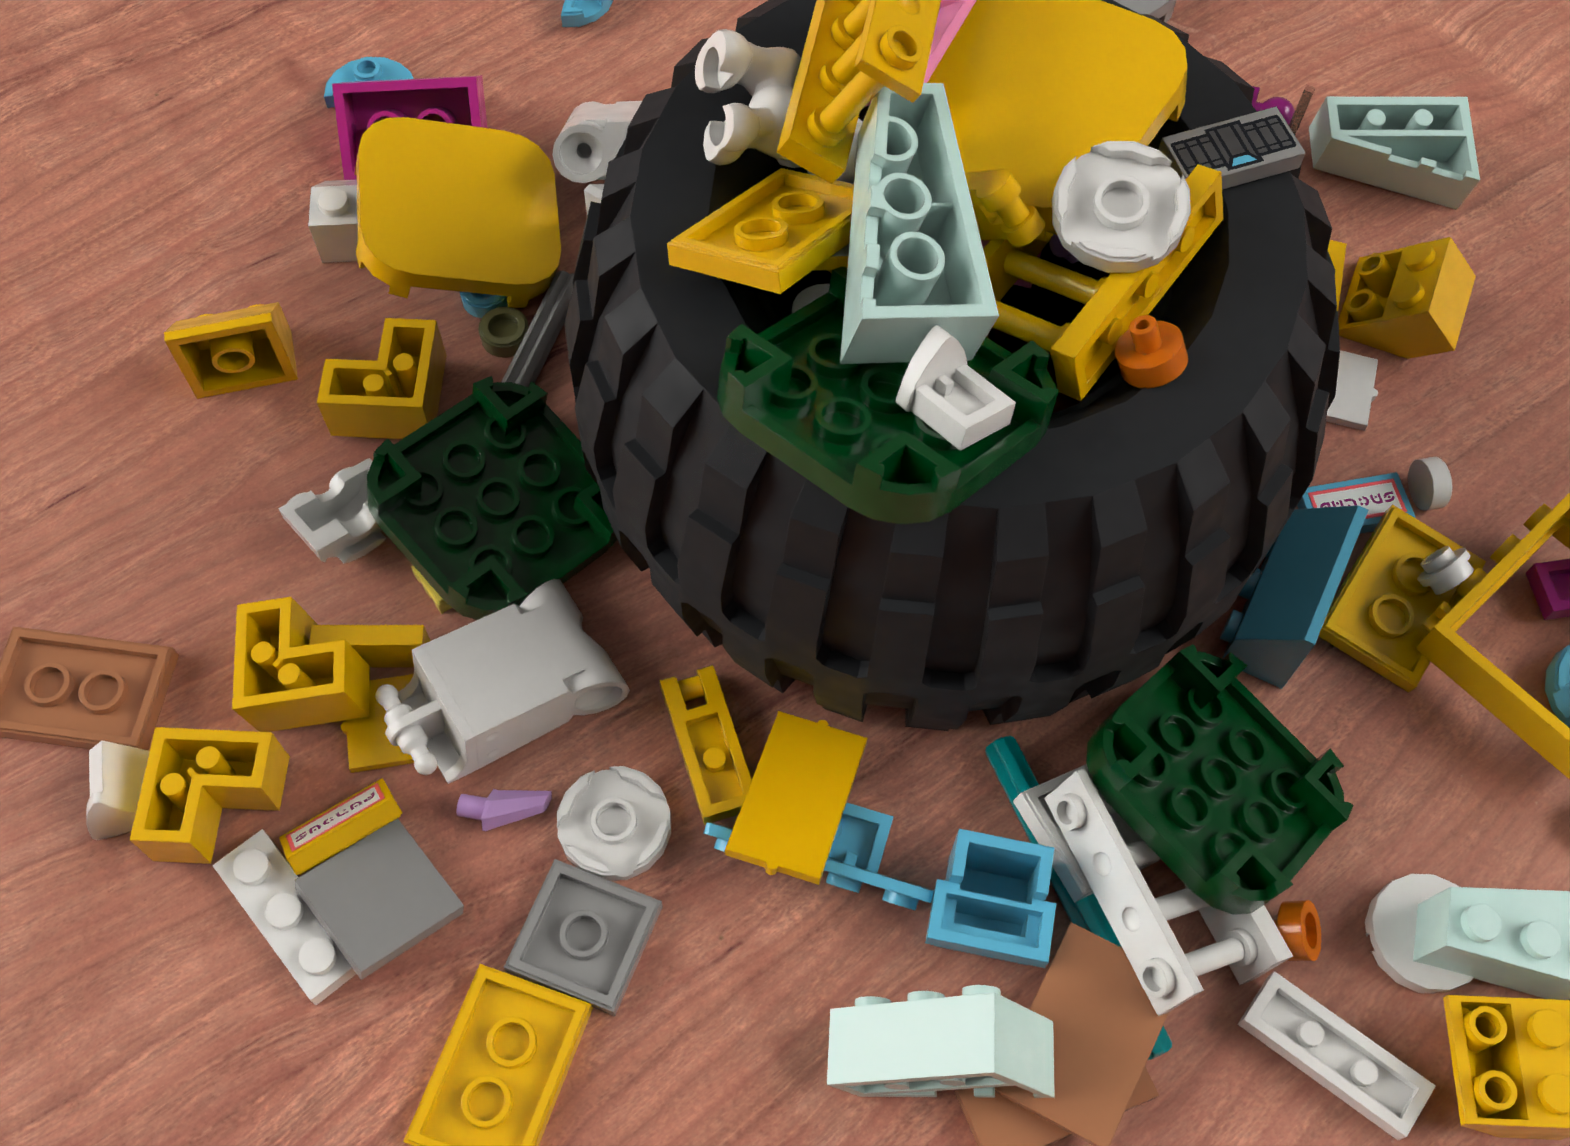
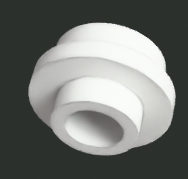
(1445, 569)

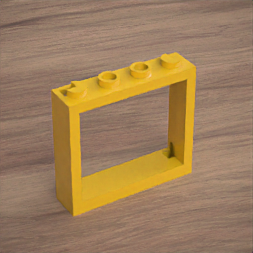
(1474, 671)

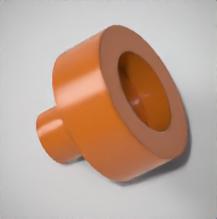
(1151, 353)
(1300, 929)

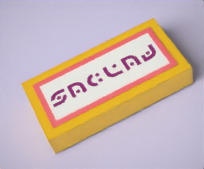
(339, 826)

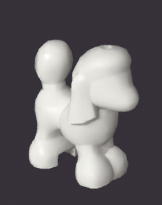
(770, 80)

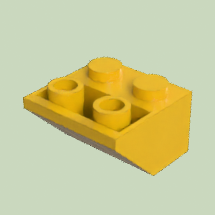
(1409, 299)
(1511, 1065)

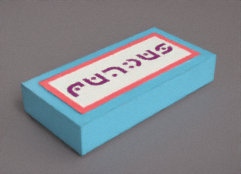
(1372, 493)

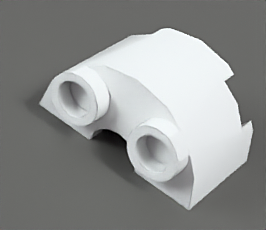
(338, 519)

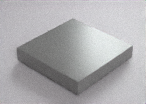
(379, 898)
(584, 936)

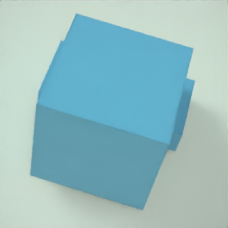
(995, 900)

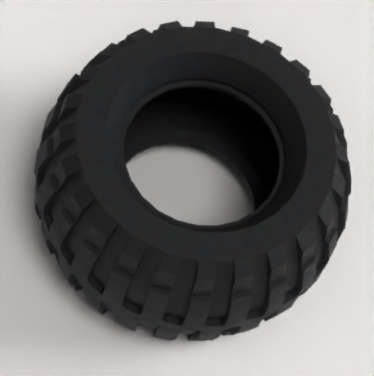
(1048, 578)

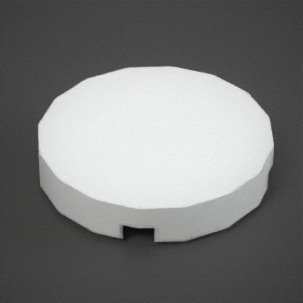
(1120, 207)
(614, 823)
(1393, 929)

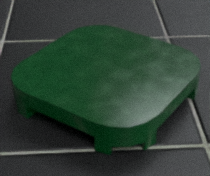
(844, 420)
(490, 499)
(1216, 782)

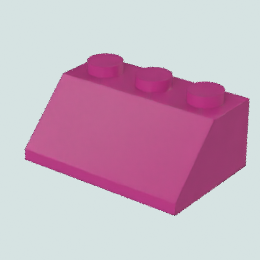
(434, 99)

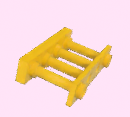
(844, 63)
(1088, 343)

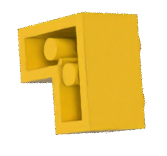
(387, 394)
(285, 680)
(193, 778)

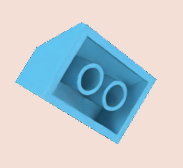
(1292, 592)

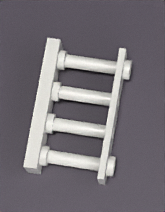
(1167, 975)

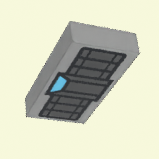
(1238, 147)

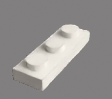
(267, 892)
(1337, 1056)

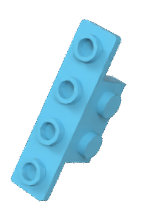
(855, 856)

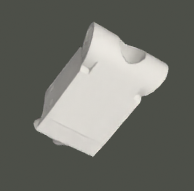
(592, 139)
(499, 685)

